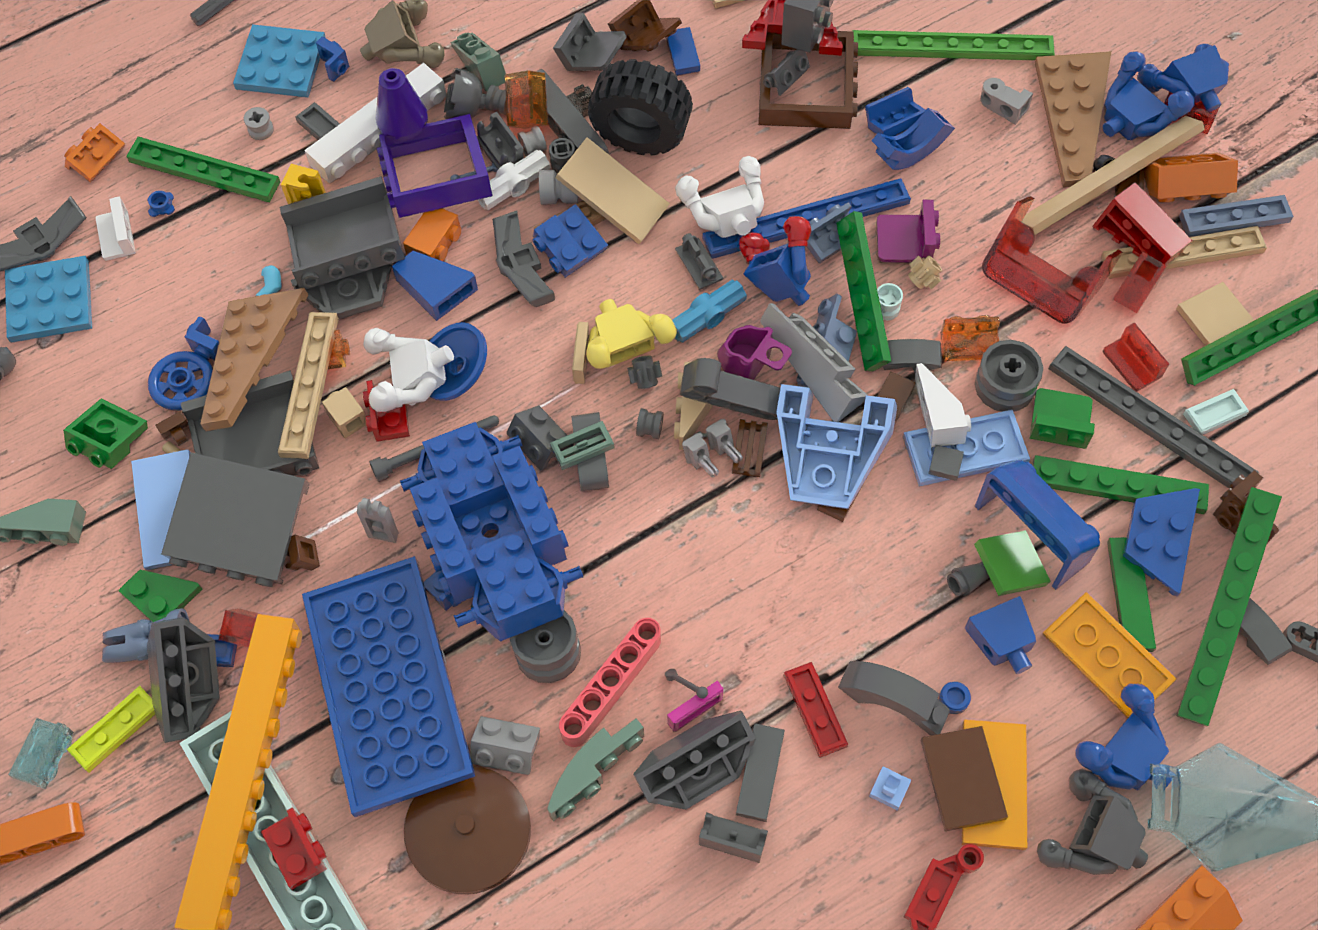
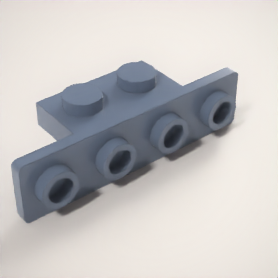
(833, 330)

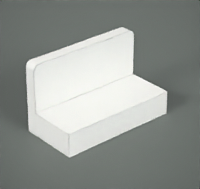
(115, 231)

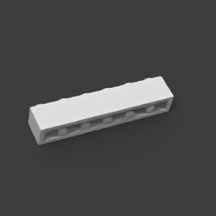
(359, 133)

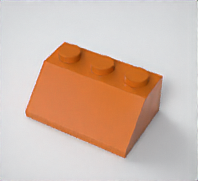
(1191, 176)
(1195, 905)

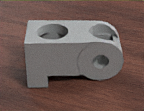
(1005, 100)

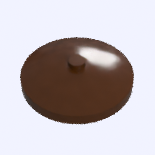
(468, 833)

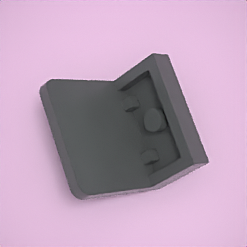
(585, 49)

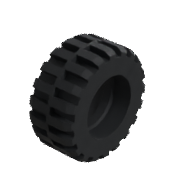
(640, 107)

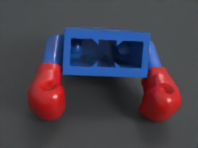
(782, 270)

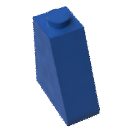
(434, 282)

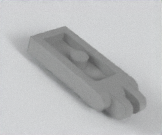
(377, 520)

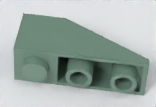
(480, 59)
(48, 521)

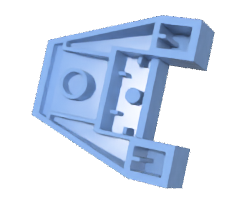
(829, 458)

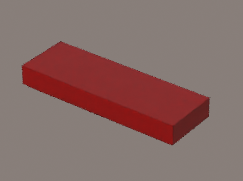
(815, 709)

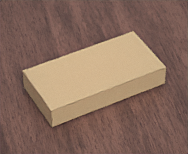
(580, 357)

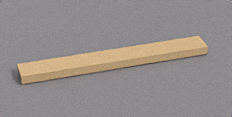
(1112, 173)

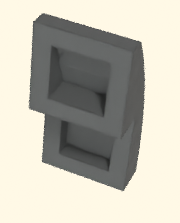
(914, 351)
(1263, 634)

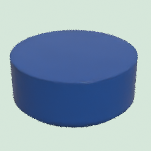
(955, 697)

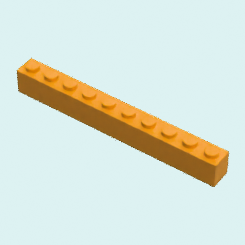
(239, 776)

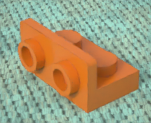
(94, 152)

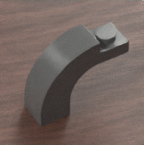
(895, 690)

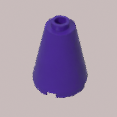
(399, 106)

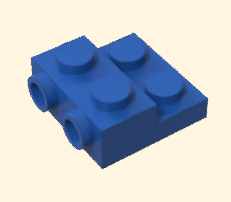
(568, 241)

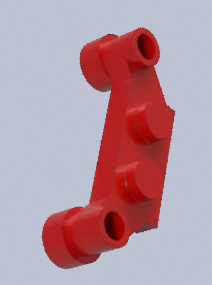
(939, 886)

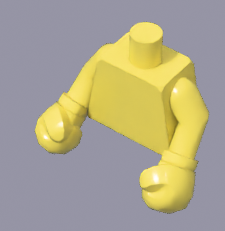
(625, 334)

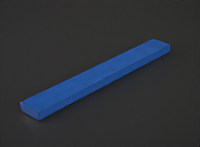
(866, 200)

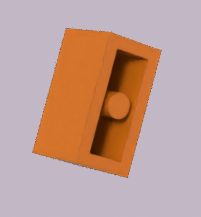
(434, 234)

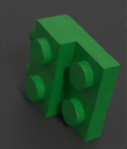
(103, 433)

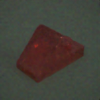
(1140, 282)

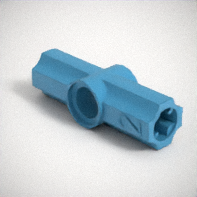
(708, 310)

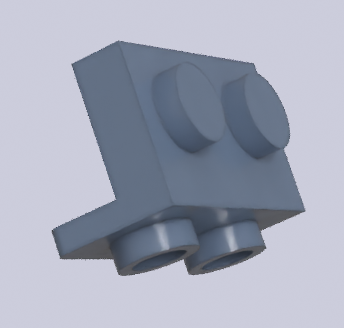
(824, 234)

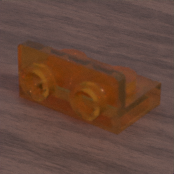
(968, 337)

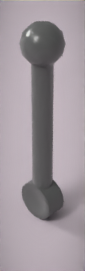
(672, 675)

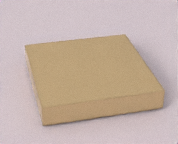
(1214, 313)

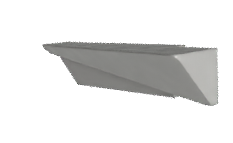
(816, 362)

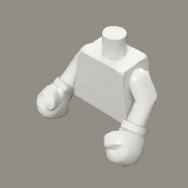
(730, 210)
(415, 369)

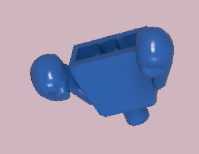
(1199, 73)
(1134, 109)
(1135, 746)

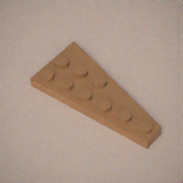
(1073, 103)
(247, 343)

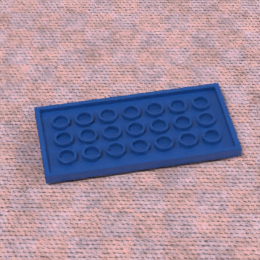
(386, 687)

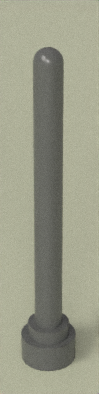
(384, 466)

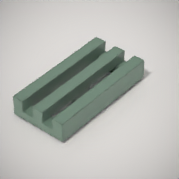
(581, 446)

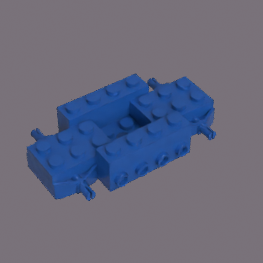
(482, 484)

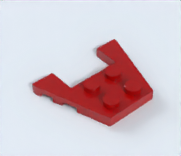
(772, 21)

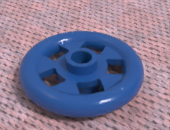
(176, 374)

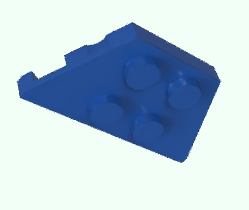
(1161, 535)

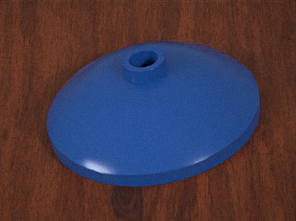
(469, 359)

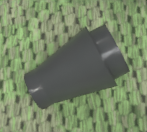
(967, 578)

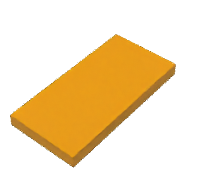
(1106, 652)
(1009, 757)

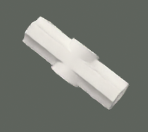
(515, 178)

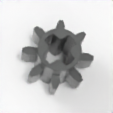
(644, 372)

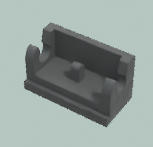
(499, 142)
(732, 838)

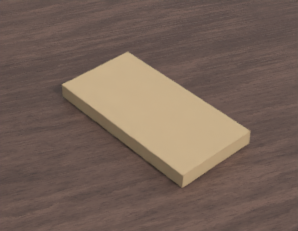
(612, 190)

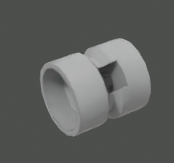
(552, 189)

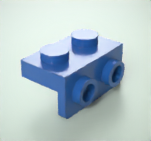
(893, 113)

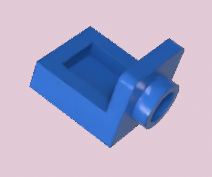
(334, 56)
(199, 340)

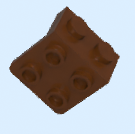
(643, 26)
(1233, 502)

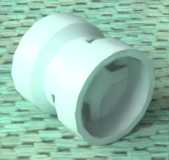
(890, 300)

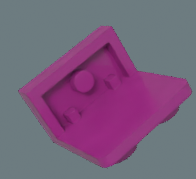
(908, 236)

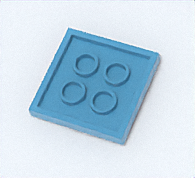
(279, 61)
(48, 299)

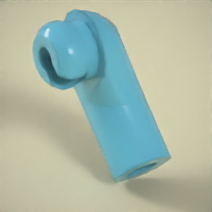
(272, 280)

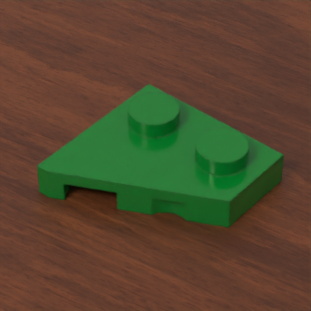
(158, 594)

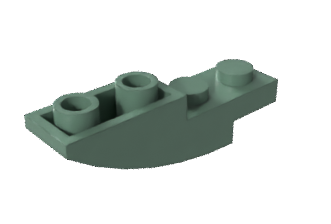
(582, 773)

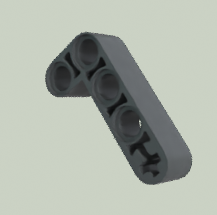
(708, 384)

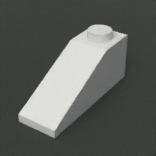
(941, 410)

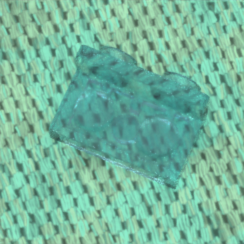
(41, 753)

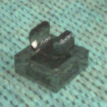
(581, 99)

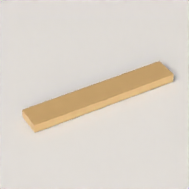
(1201, 250)
(308, 386)

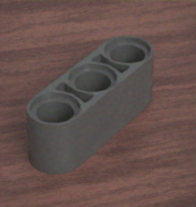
(592, 472)

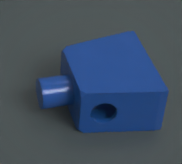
(1004, 634)

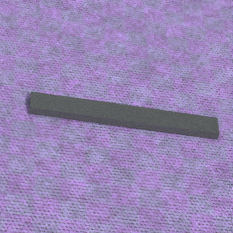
(1149, 417)

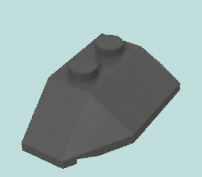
(181, 677)
(696, 761)

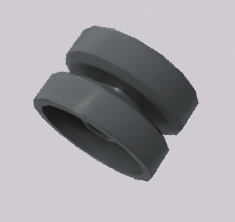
(1008, 375)
(549, 650)

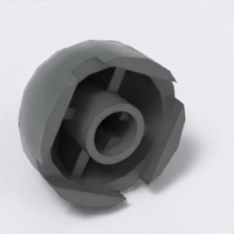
(463, 95)

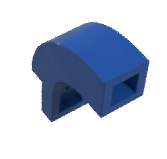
(915, 142)

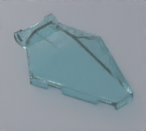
(1231, 808)

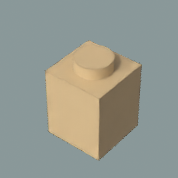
(344, 412)

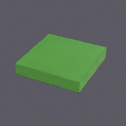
(1012, 563)

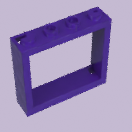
(438, 195)

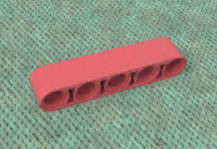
(606, 695)

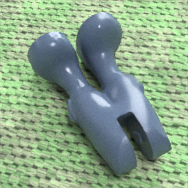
(130, 641)

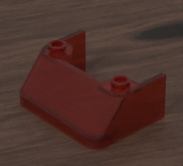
(1035, 280)

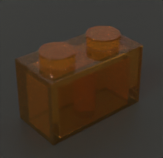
(526, 99)

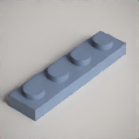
(1236, 215)

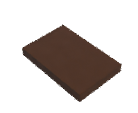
(963, 778)

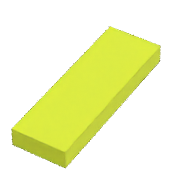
(113, 729)

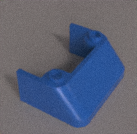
(1044, 514)

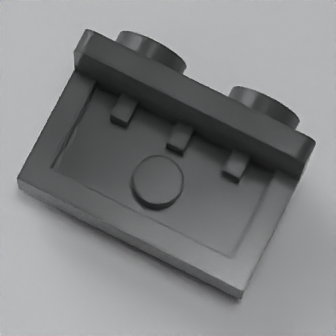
(536, 433)

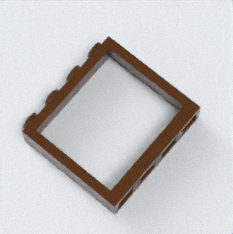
(810, 115)

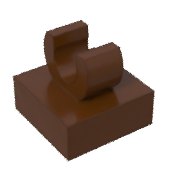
(173, 426)
(302, 554)

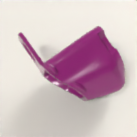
(749, 350)

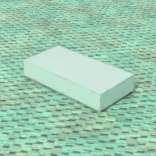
(1216, 412)

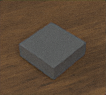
(946, 462)

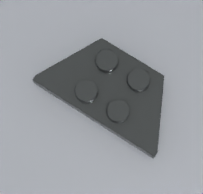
(350, 294)

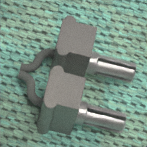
(719, 438)

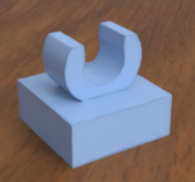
(890, 788)

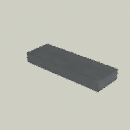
(760, 773)

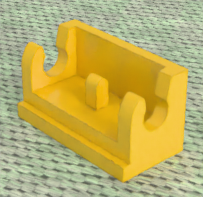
(301, 184)

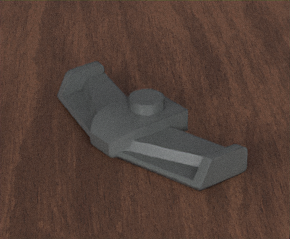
(39, 240)
(519, 261)

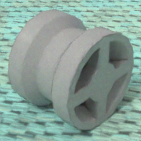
(258, 123)
(532, 140)

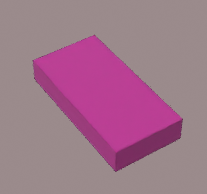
(694, 707)

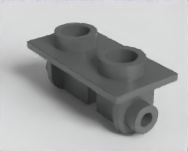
(788, 71)
(698, 262)

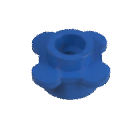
(158, 198)

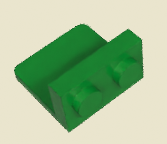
(1062, 418)

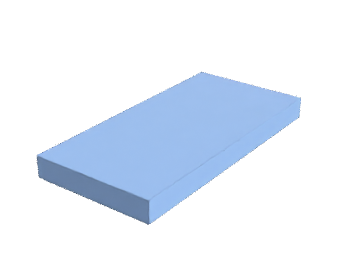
(989, 444)
(156, 492)

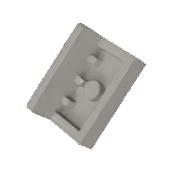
(504, 745)

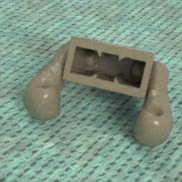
(394, 37)

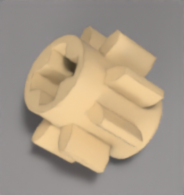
(925, 272)

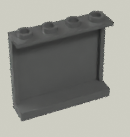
(342, 233)
(256, 432)
(234, 519)

